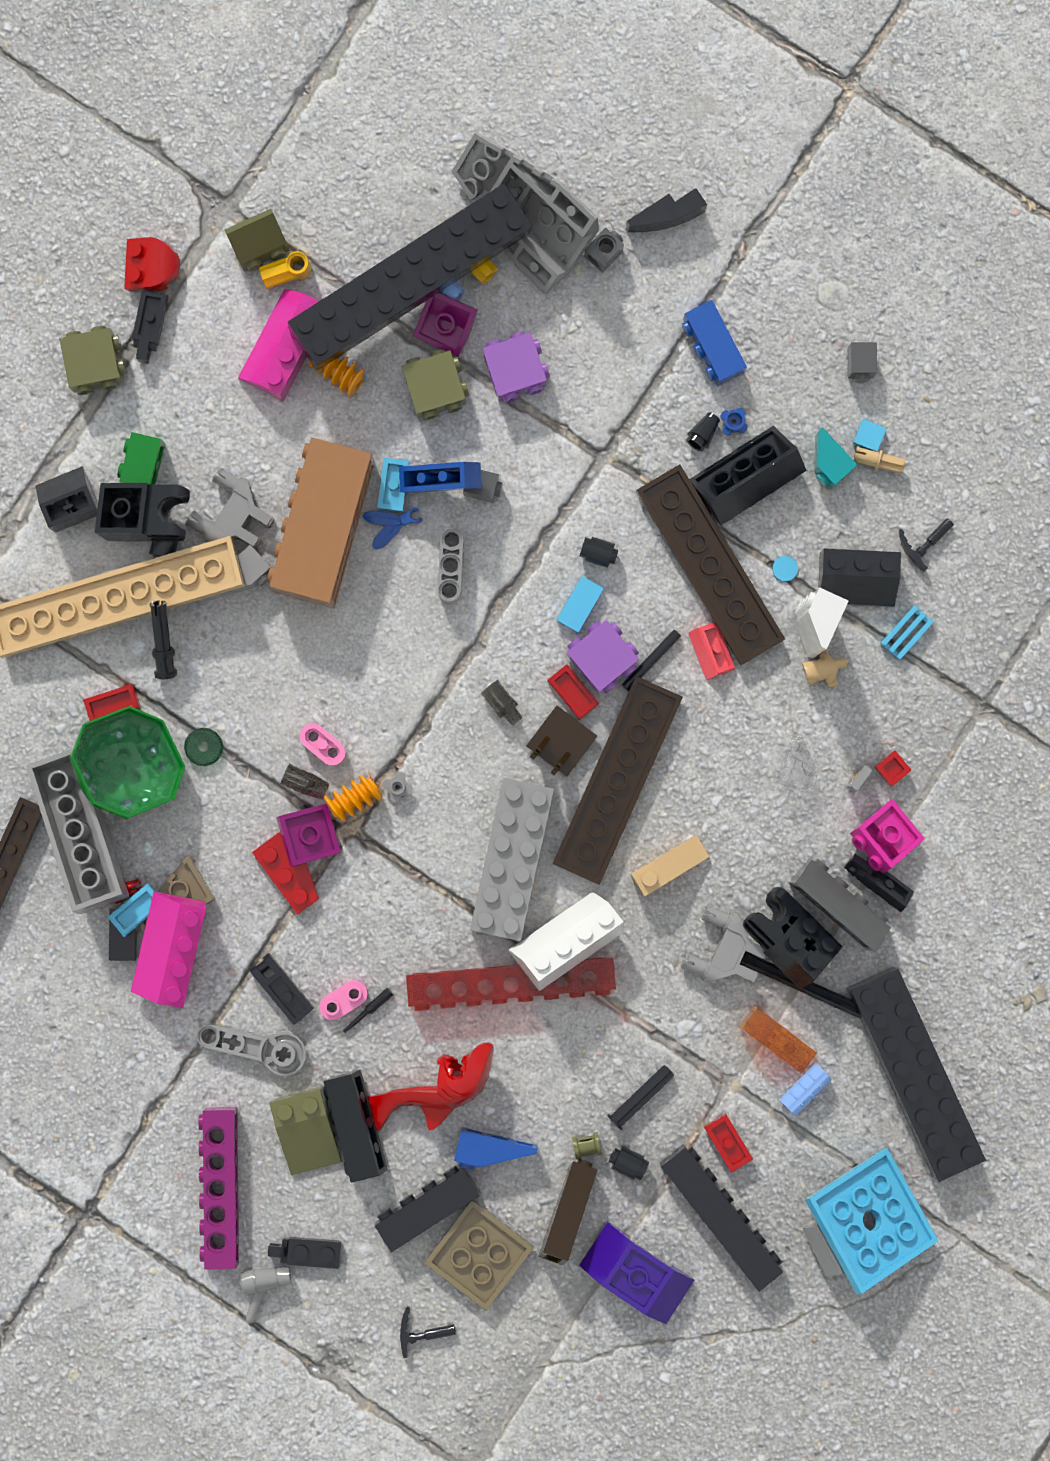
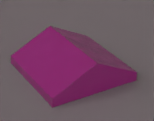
(445, 323)

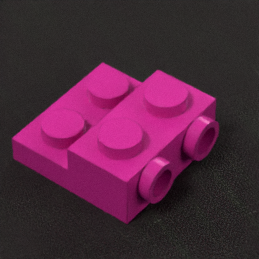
(886, 837)

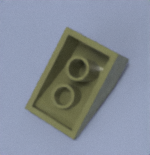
(305, 1130)

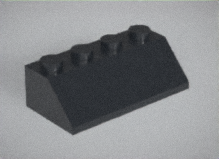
(748, 474)

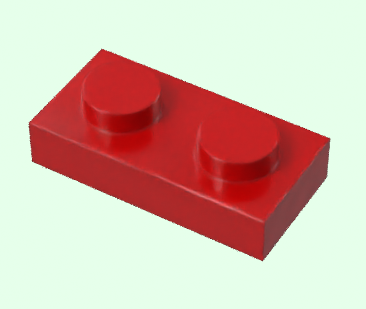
(728, 1142)

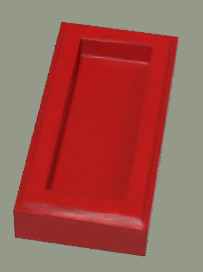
(573, 692)
(111, 701)

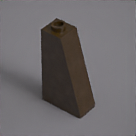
(568, 1212)

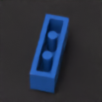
(713, 343)
(440, 477)

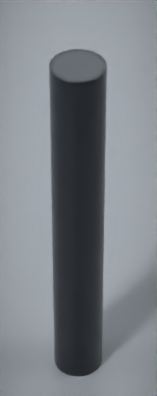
(646, 665)

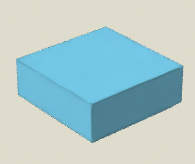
(869, 435)

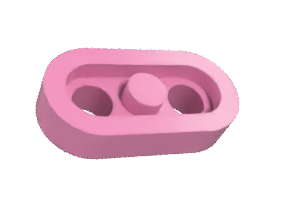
(322, 744)
(343, 1000)

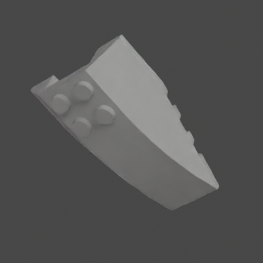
(558, 218)

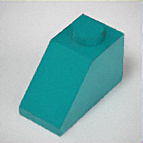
(830, 461)

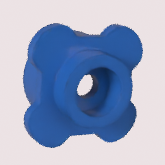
(737, 415)

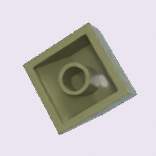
(257, 240)

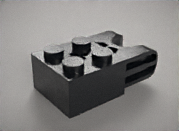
(139, 512)
(793, 939)

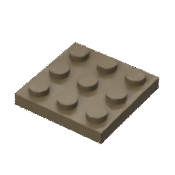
(479, 1254)

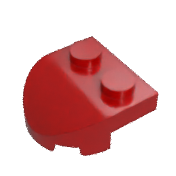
(150, 264)

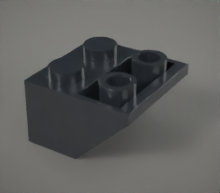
(67, 500)

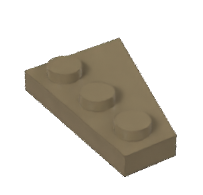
(187, 883)

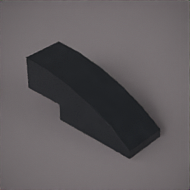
(668, 213)

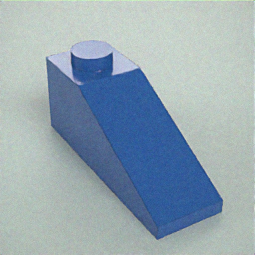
(484, 1149)

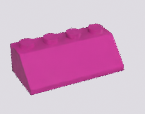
(277, 354)
(168, 949)

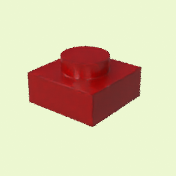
(892, 768)

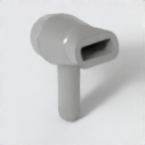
(258, 1282)

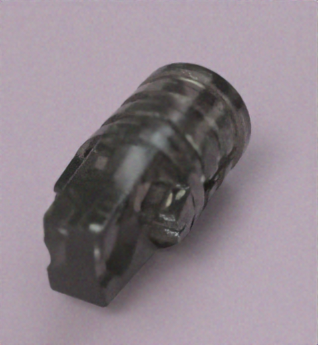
(502, 702)
(304, 782)

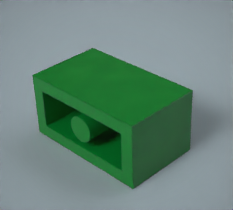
(141, 459)

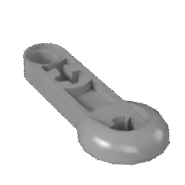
(260, 1048)

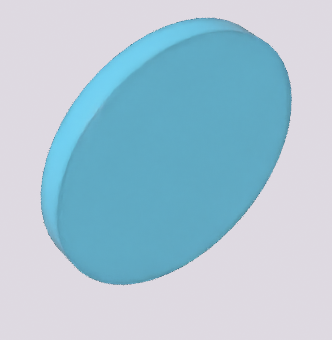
(785, 568)

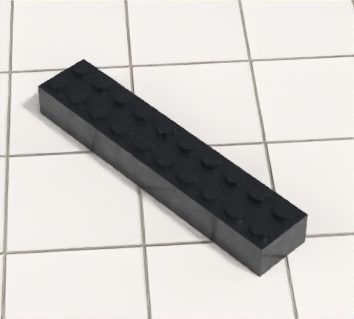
(409, 277)

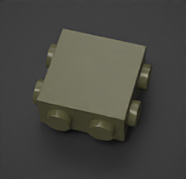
(92, 360)
(435, 384)

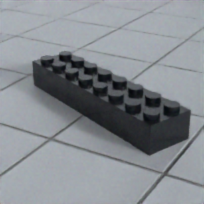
(916, 1074)

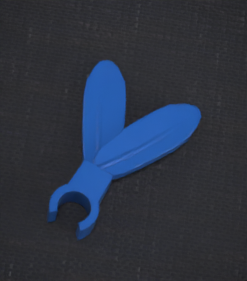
(392, 524)

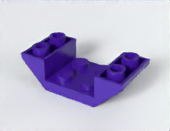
(635, 1274)

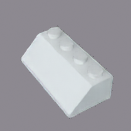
(818, 620)
(567, 940)

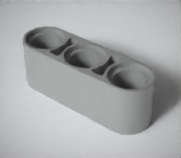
(446, 554)

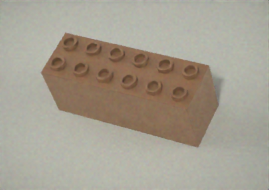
(321, 522)

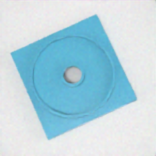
(900, 1223)

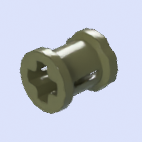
(586, 1145)

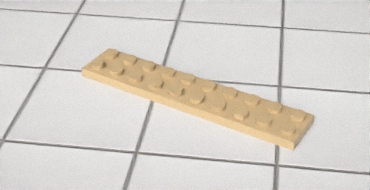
(118, 596)

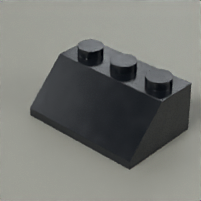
(861, 575)

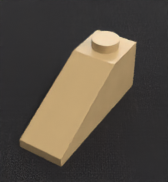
(669, 865)

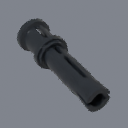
(163, 650)

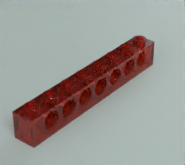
(418, 983)

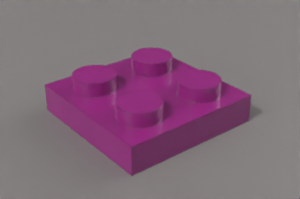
(308, 835)

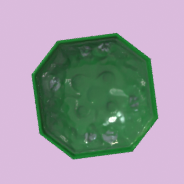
(127, 762)

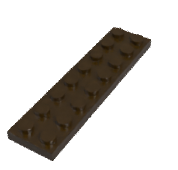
(710, 565)
(617, 780)

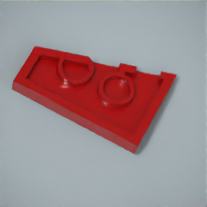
(293, 882)

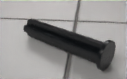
(641, 1096)

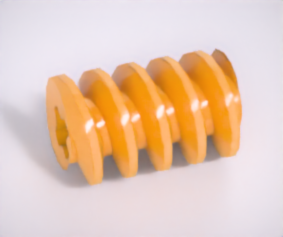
(343, 375)
(353, 798)

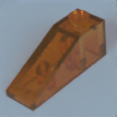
(777, 1039)

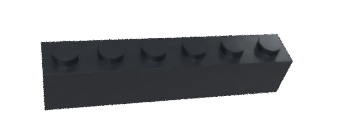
(721, 1217)

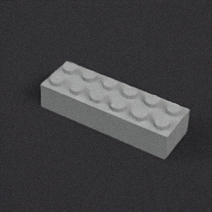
(77, 836)
(511, 859)

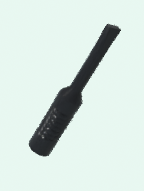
(371, 1007)

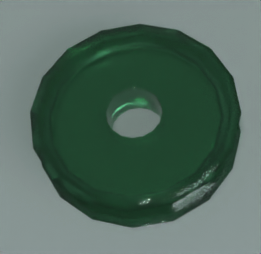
(214, 750)

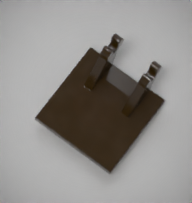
(561, 741)

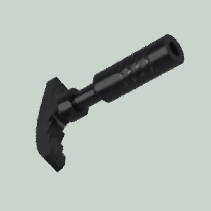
(934, 537)
(428, 1334)

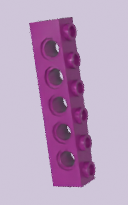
(227, 1121)

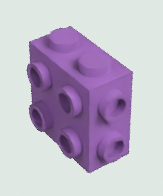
(515, 366)
(603, 656)

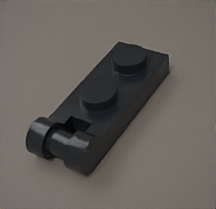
(282, 989)

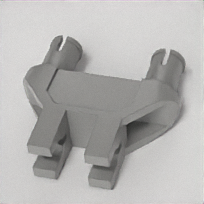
(235, 514)
(728, 951)

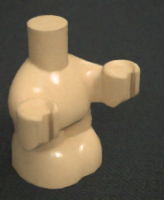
(823, 669)

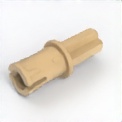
(879, 460)

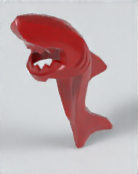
(455, 1087)

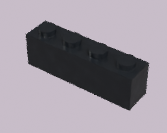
(355, 1126)
(426, 1208)

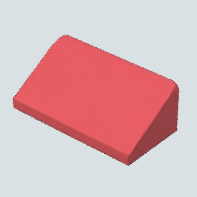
(711, 651)

